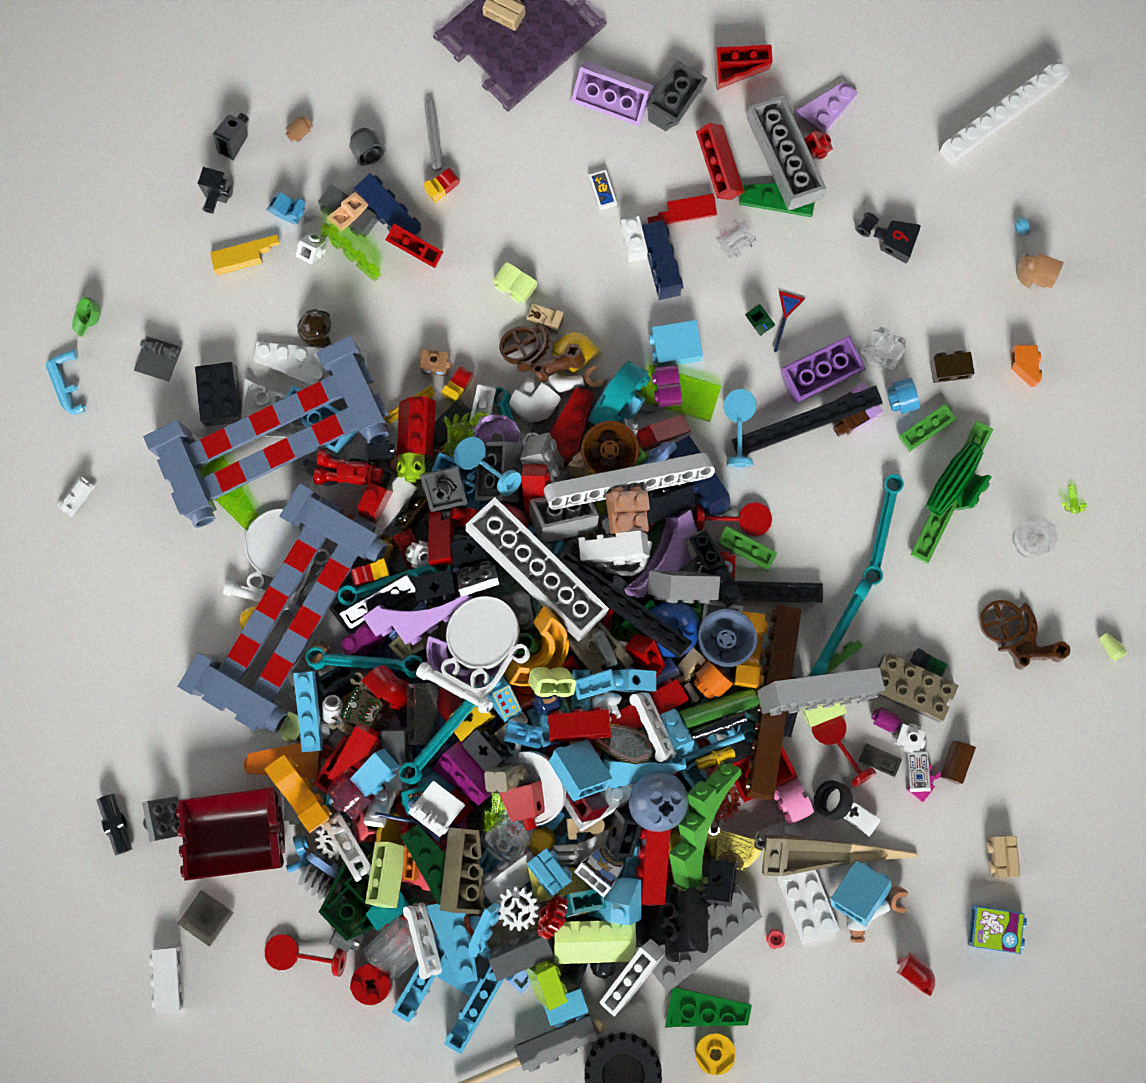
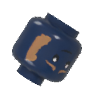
(546, 705)

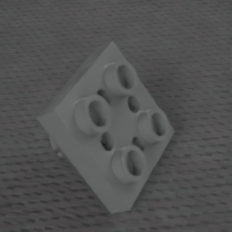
(444, 487)
(478, 578)
(159, 818)

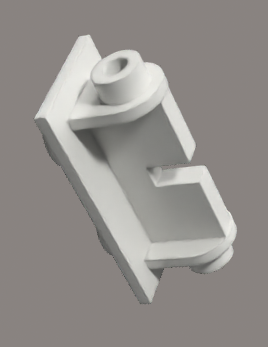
(75, 496)

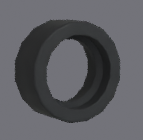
(844, 805)

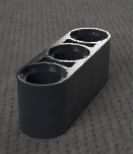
(440, 433)

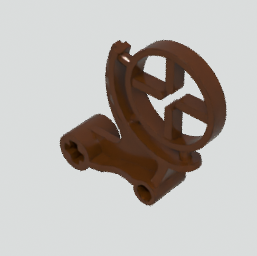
(540, 359)
(1027, 647)

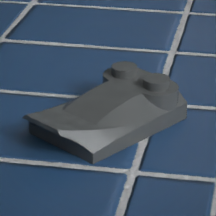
(675, 96)
(522, 606)

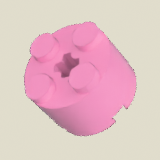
(792, 802)

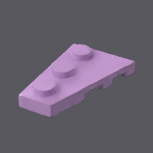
(827, 108)

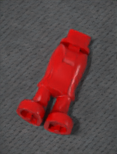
(347, 471)

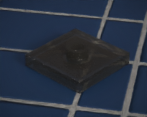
(205, 918)

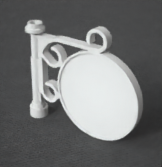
(266, 548)
(479, 637)
(538, 769)

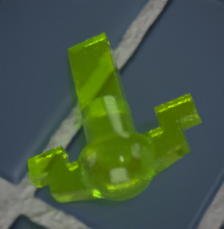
(1074, 508)

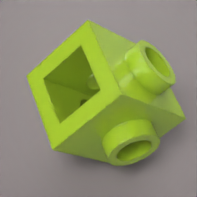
(410, 466)

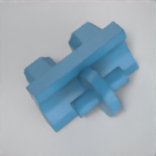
(523, 734)

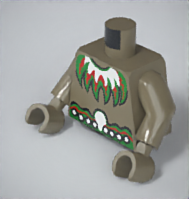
(363, 708)

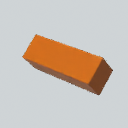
(410, 870)

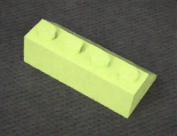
(594, 942)

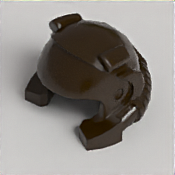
(315, 326)

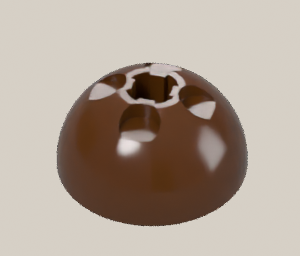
(618, 455)

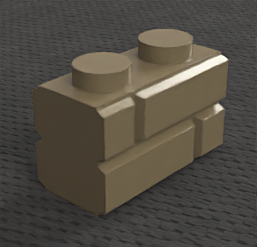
(505, 777)

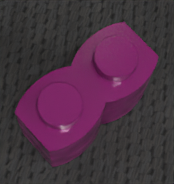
(667, 385)
(362, 641)

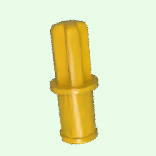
(715, 758)

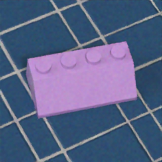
(611, 93)

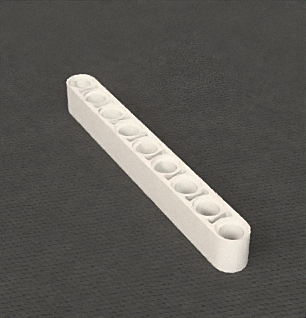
(646, 476)

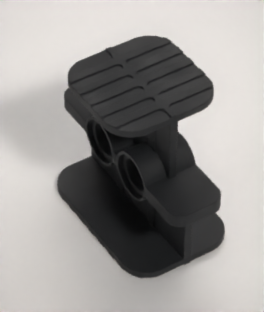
(687, 921)

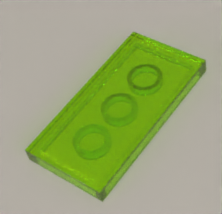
(697, 396)

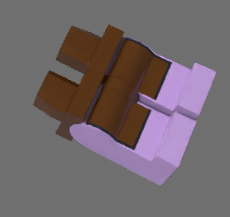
(858, 420)

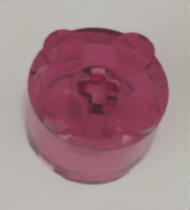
(348, 796)

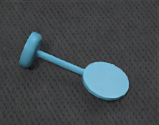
(739, 407)
(472, 452)

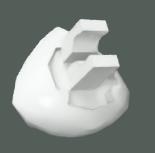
(608, 700)

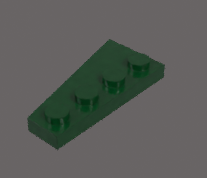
(427, 857)

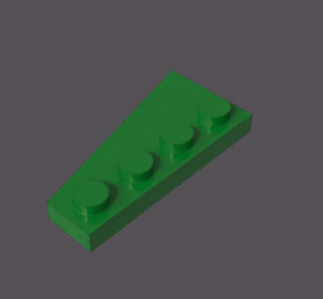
(769, 198)

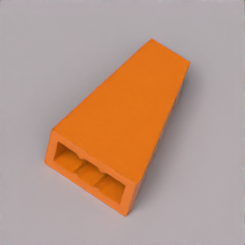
(308, 762)

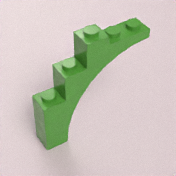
(704, 802)

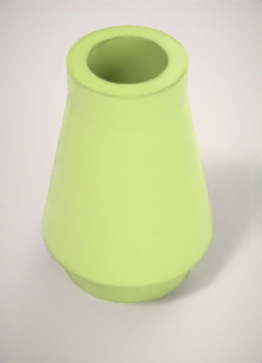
(1113, 647)

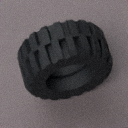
(622, 1044)

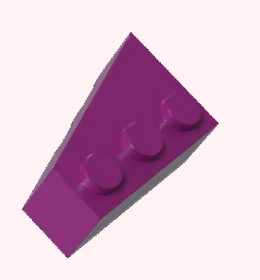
(463, 773)

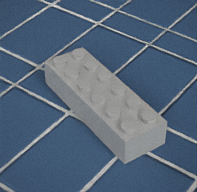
(786, 152)
(821, 691)
(724, 926)

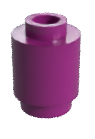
(886, 719)

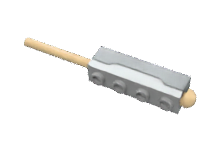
(548, 1047)

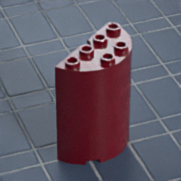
(230, 833)

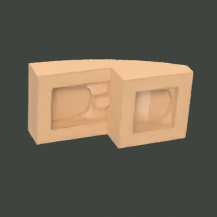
(349, 211)

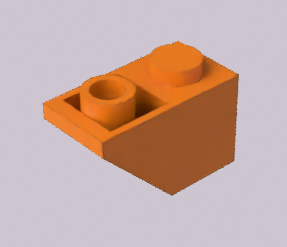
(1025, 363)

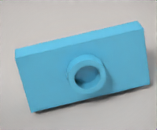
(595, 684)

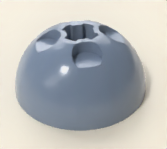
(733, 630)
(650, 798)

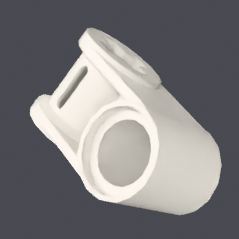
(862, 820)

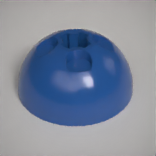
(678, 616)

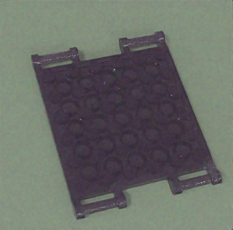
(521, 57)

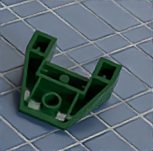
(346, 905)

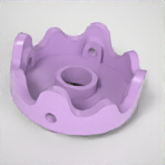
(496, 424)

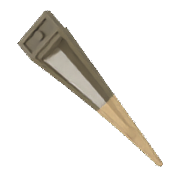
(800, 854)

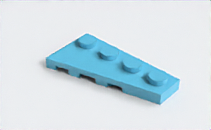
(455, 942)

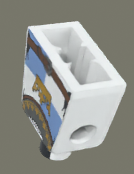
(600, 870)

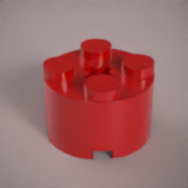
(360, 986)

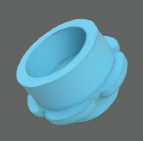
(1022, 225)

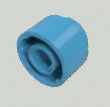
(903, 396)

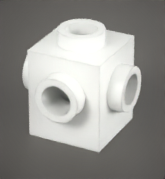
(311, 248)
(417, 554)
(903, 738)

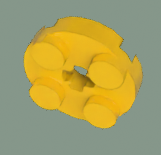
(703, 1053)

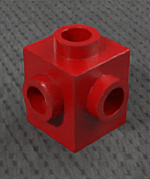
(818, 144)

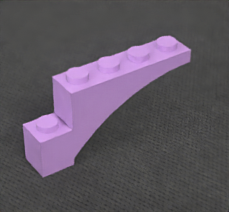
(671, 552)
(411, 624)

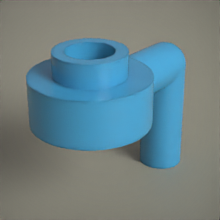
(300, 845)

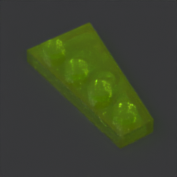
(349, 252)
(236, 501)

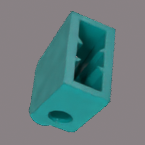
(578, 906)

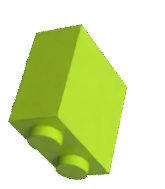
(547, 985)

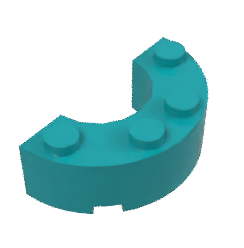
(620, 392)

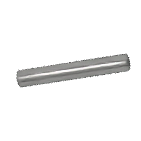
(433, 135)

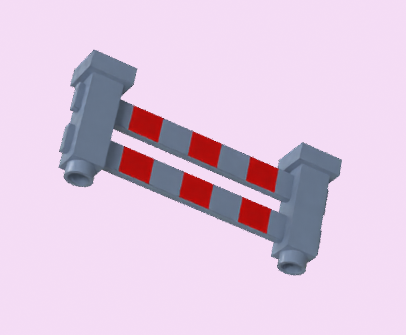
(183, 456)
(223, 686)

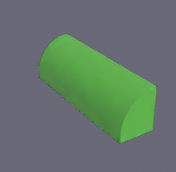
(719, 707)

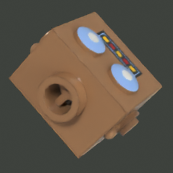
(435, 362)

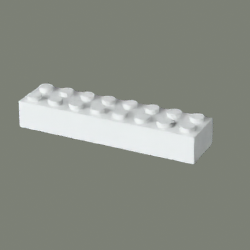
(536, 568)

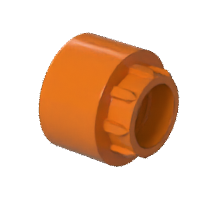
(712, 680)

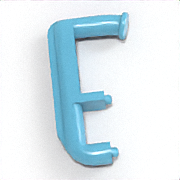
(59, 383)

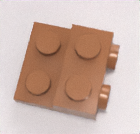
(627, 510)

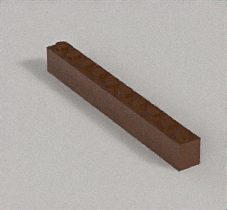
(768, 728)

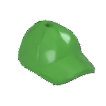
(86, 315)

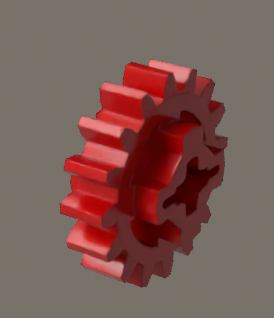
(552, 916)

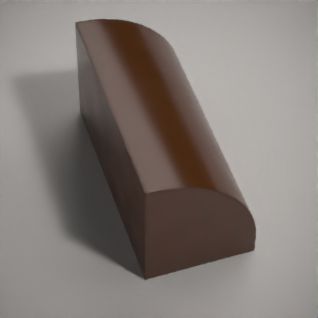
(957, 762)

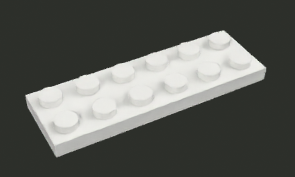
(804, 895)

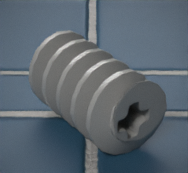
(315, 882)

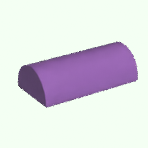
(822, 369)

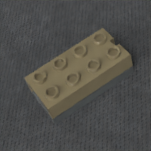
(916, 687)

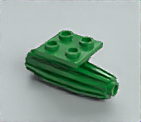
(959, 482)

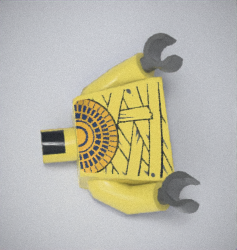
(733, 848)

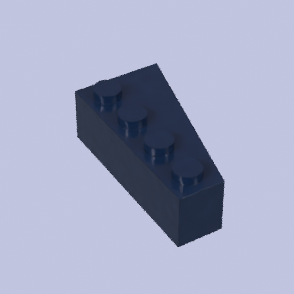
(385, 205)
(662, 261)
(709, 491)

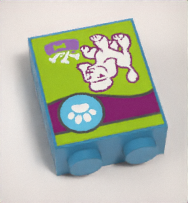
(997, 929)

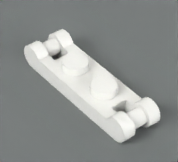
(655, 728)
(347, 846)
(423, 940)

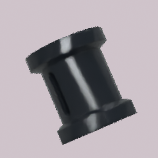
(867, 224)

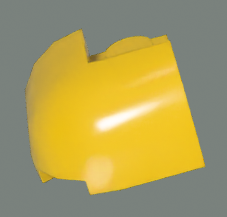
(588, 348)

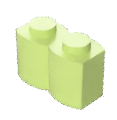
(515, 283)
(552, 681)

